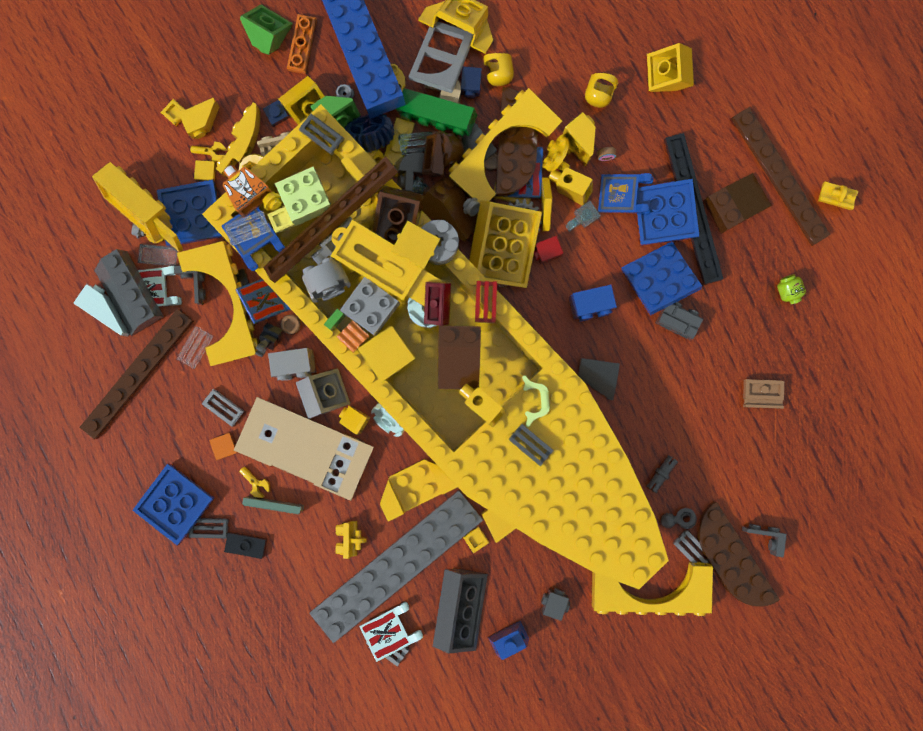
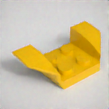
(465, 14)
(413, 488)

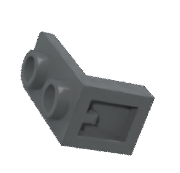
(199, 292)
(776, 544)

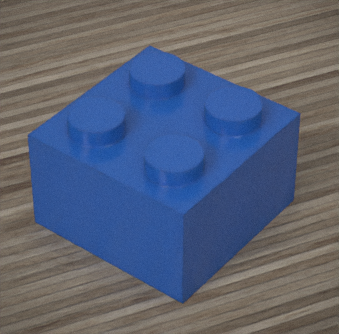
(592, 302)

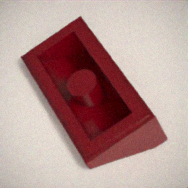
(437, 303)

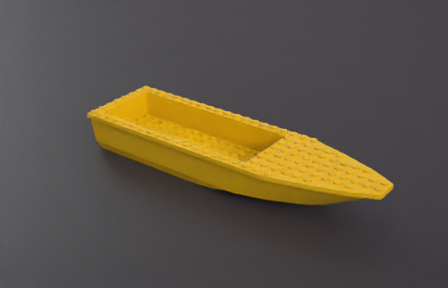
(585, 491)

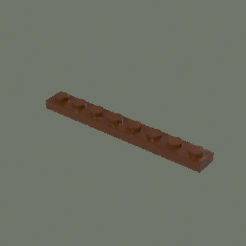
(780, 176)
(330, 219)
(136, 374)

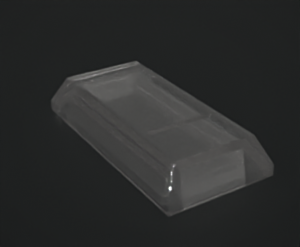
(157, 255)

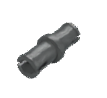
(662, 474)

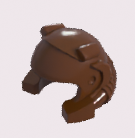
(451, 148)

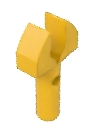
(209, 151)
(255, 483)

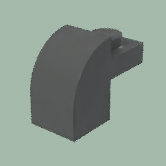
(407, 167)

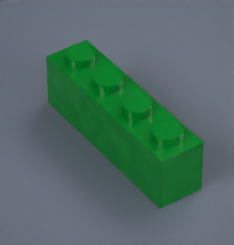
(437, 112)

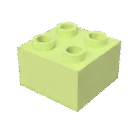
(303, 196)

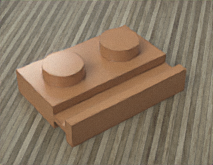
(763, 393)

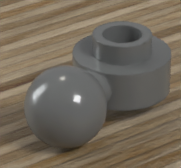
(669, 520)

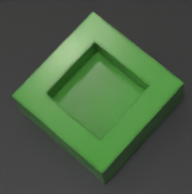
(334, 320)

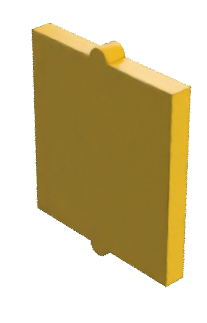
(415, 245)

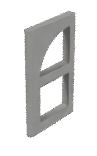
(447, 79)

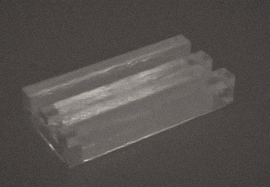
(233, 241)
(189, 342)

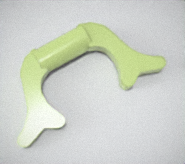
(545, 406)

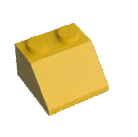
(670, 68)
(300, 98)
(581, 136)

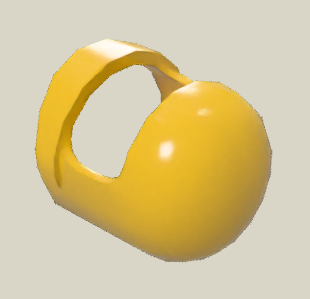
(501, 71)
(600, 94)

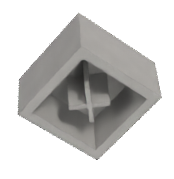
(370, 306)
(292, 363)

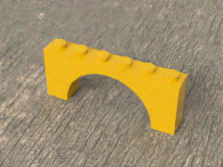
(526, 112)
(217, 262)
(691, 596)

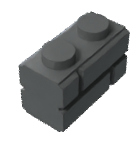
(680, 320)

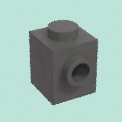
(555, 603)

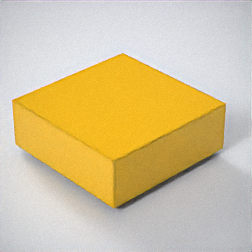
(171, 112)
(204, 170)
(476, 539)

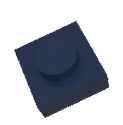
(276, 113)

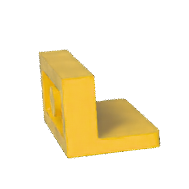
(358, 165)

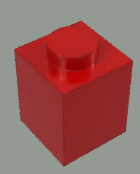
(547, 250)

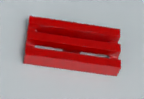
(494, 298)

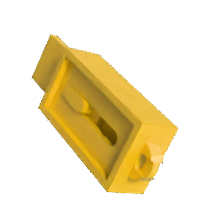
(136, 204)
(373, 259)

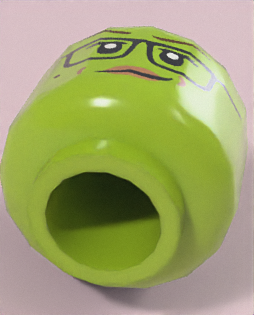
(791, 289)

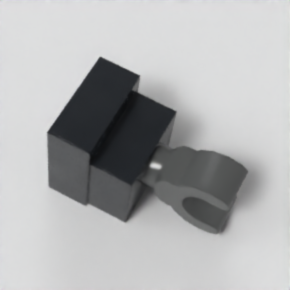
(268, 339)

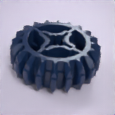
(372, 132)

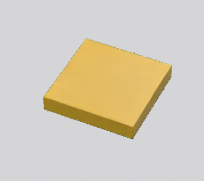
(386, 353)

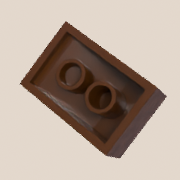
(446, 203)
(736, 203)
(394, 210)
(459, 356)

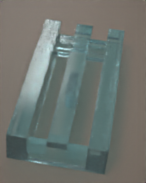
(401, 137)

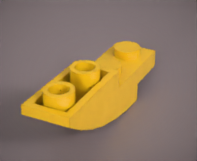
(246, 135)

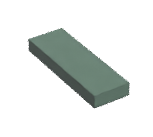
(273, 505)

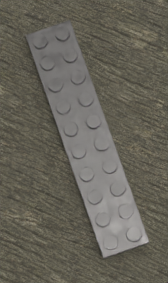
(396, 566)

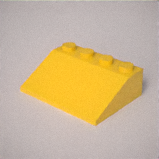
(505, 242)

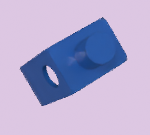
(509, 640)

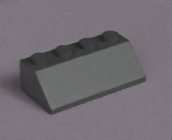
(127, 291)
(460, 610)

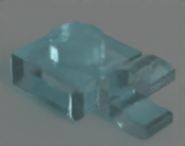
(584, 215)

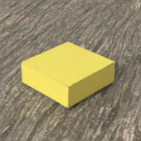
(280, 220)

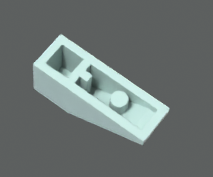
(101, 307)

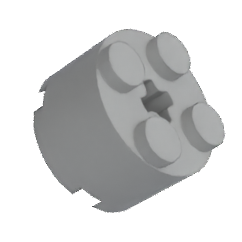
(449, 243)
(325, 280)

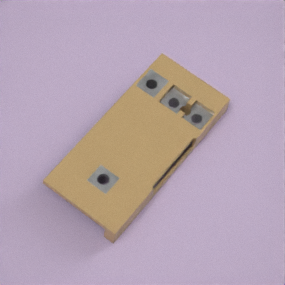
(303, 448)

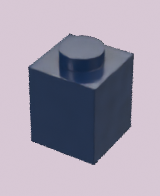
(471, 82)

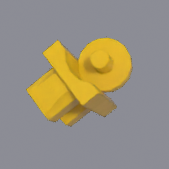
(838, 195)
(351, 539)

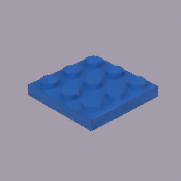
(185, 207)
(671, 212)
(661, 278)
(173, 504)

